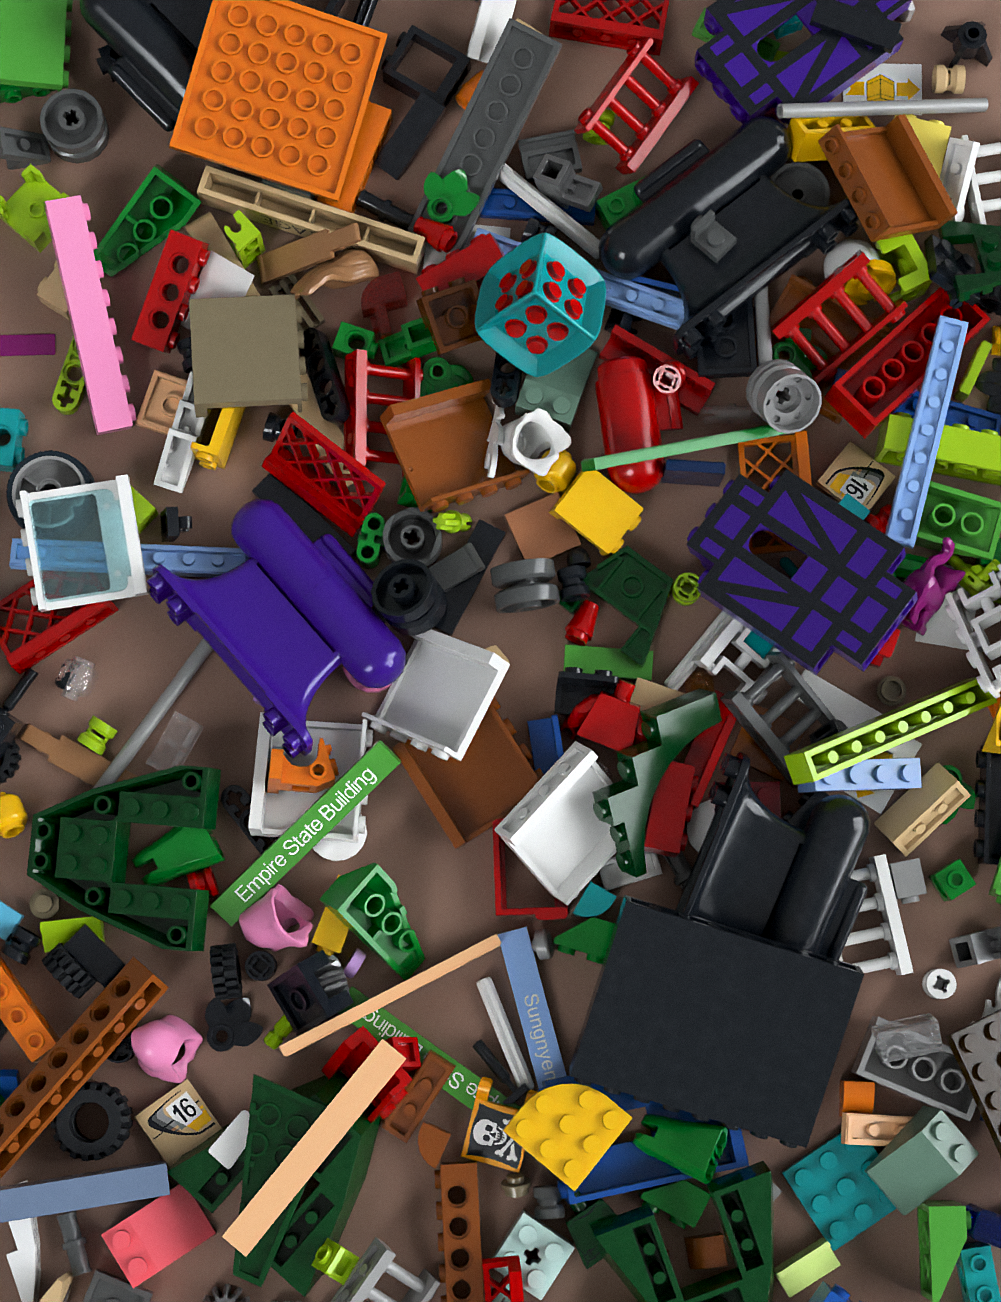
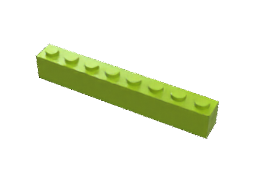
(886, 731)

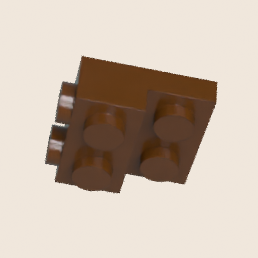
(450, 314)

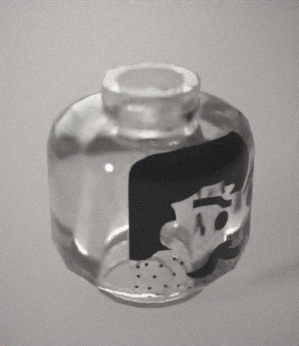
(77, 678)

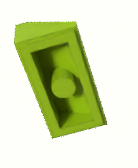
(61, 930)

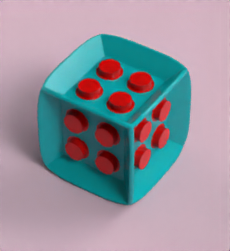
(540, 305)

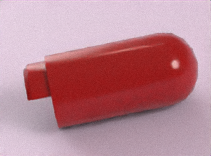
(632, 419)

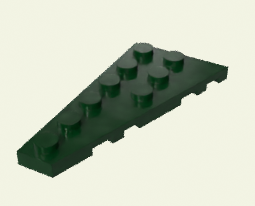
(275, 1127)

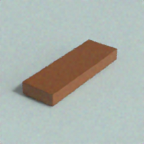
(421, 1094)

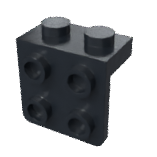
(575, 686)

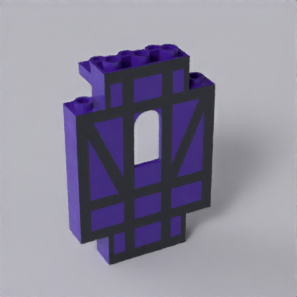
(807, 74)
(836, 599)

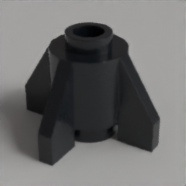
(968, 42)

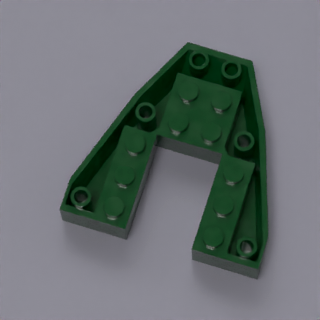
(84, 844)
(322, 1213)
(746, 1214)

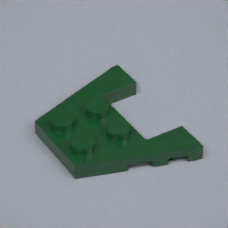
(987, 246)
(635, 591)

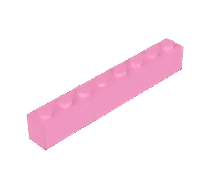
(89, 315)

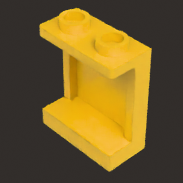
(222, 440)
(598, 511)

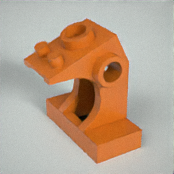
(288, 777)

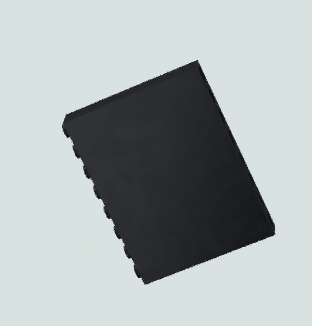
(715, 1022)

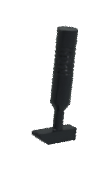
(20, 689)
(500, 1072)

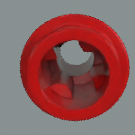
(437, 234)
(582, 624)

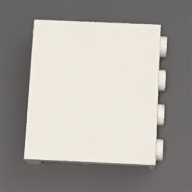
(440, 694)
(274, 813)
(557, 828)

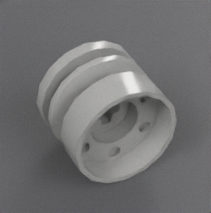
(797, 399)

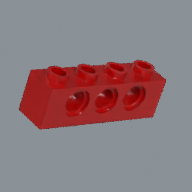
(156, 302)

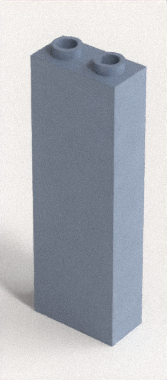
(83, 1191)

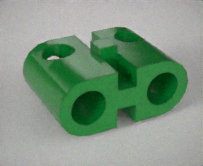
(371, 541)

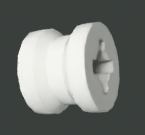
(933, 986)

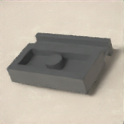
(557, 144)

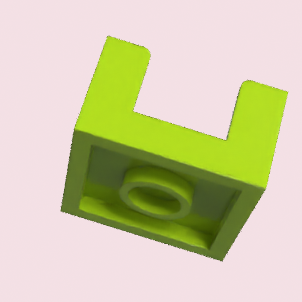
(26, 208)
(910, 263)

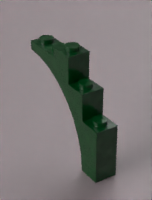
(642, 765)

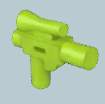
(976, 576)

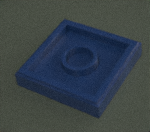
(693, 472)

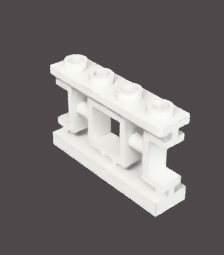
(978, 640)
(718, 641)

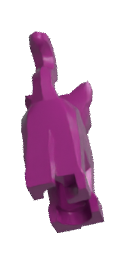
(931, 584)

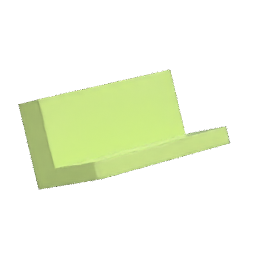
(806, 1267)

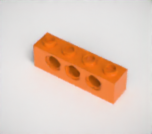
(24, 1017)

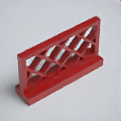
(607, 30)
(315, 486)
(54, 636)

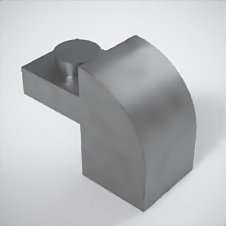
(563, 186)
(976, 947)

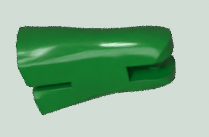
(179, 853)
(683, 1144)

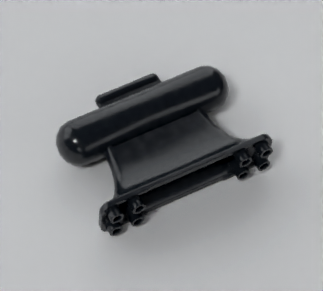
(154, 46)
(736, 185)
(775, 876)

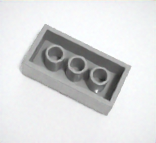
(926, 1078)

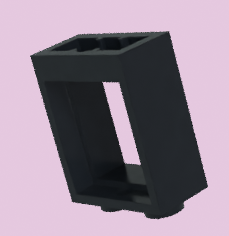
(451, 82)

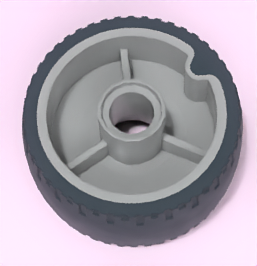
(43, 472)

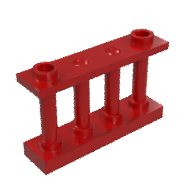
(662, 111)
(834, 288)
(358, 424)

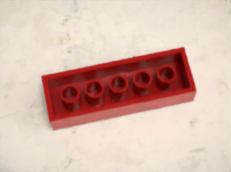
(897, 364)

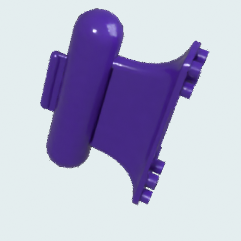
(286, 618)

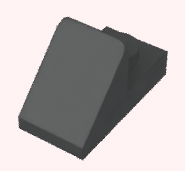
(23, 148)

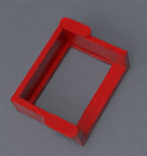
(560, 910)

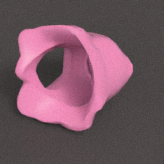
(270, 916)
(159, 1043)

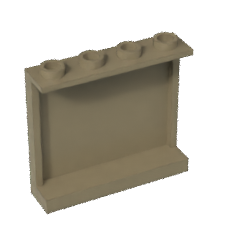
(246, 352)

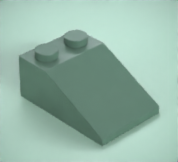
(558, 391)
(921, 1159)

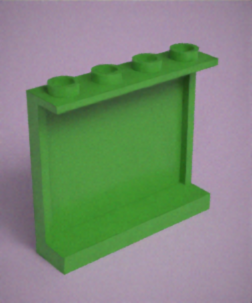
(34, 43)

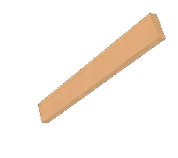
(390, 995)
(314, 1147)

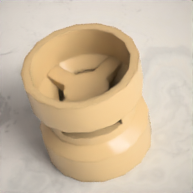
(948, 79)

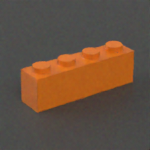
(369, 142)

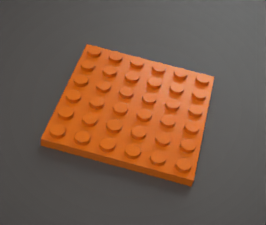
(279, 93)

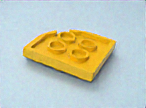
(568, 1129)

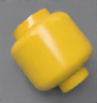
(559, 474)
(12, 815)

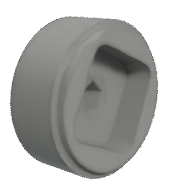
(543, 944)

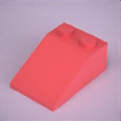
(158, 1235)

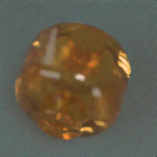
(699, 680)

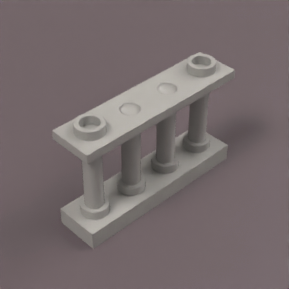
(369, 1270)

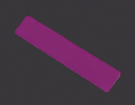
(27, 344)

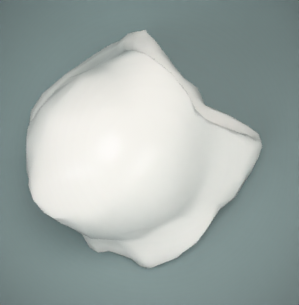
(530, 436)

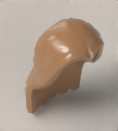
(339, 272)

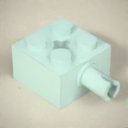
(552, 1254)

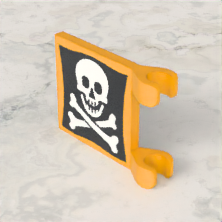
(485, 1137)

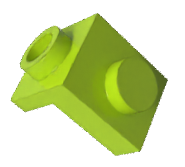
(335, 1261)

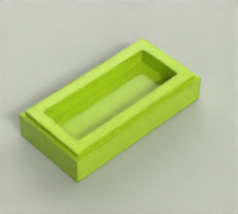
(972, 370)

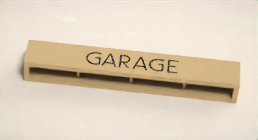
(306, 216)

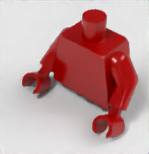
(608, 718)

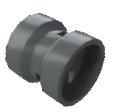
(548, 1200)

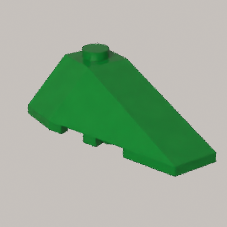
(146, 220)
(372, 910)

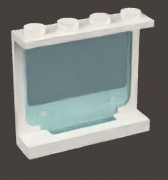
(82, 544)

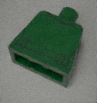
(580, 1229)

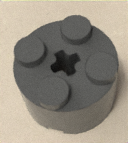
(405, 525)

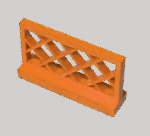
(801, 468)

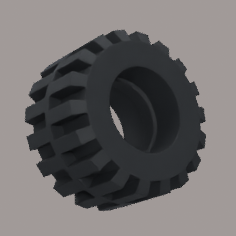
(118, 1128)

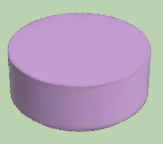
(354, 963)

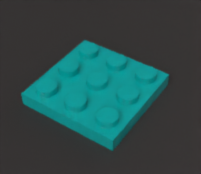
(838, 1190)

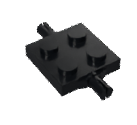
(944, 264)

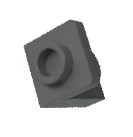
(711, 236)

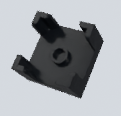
(303, 997)

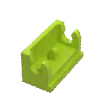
(247, 242)

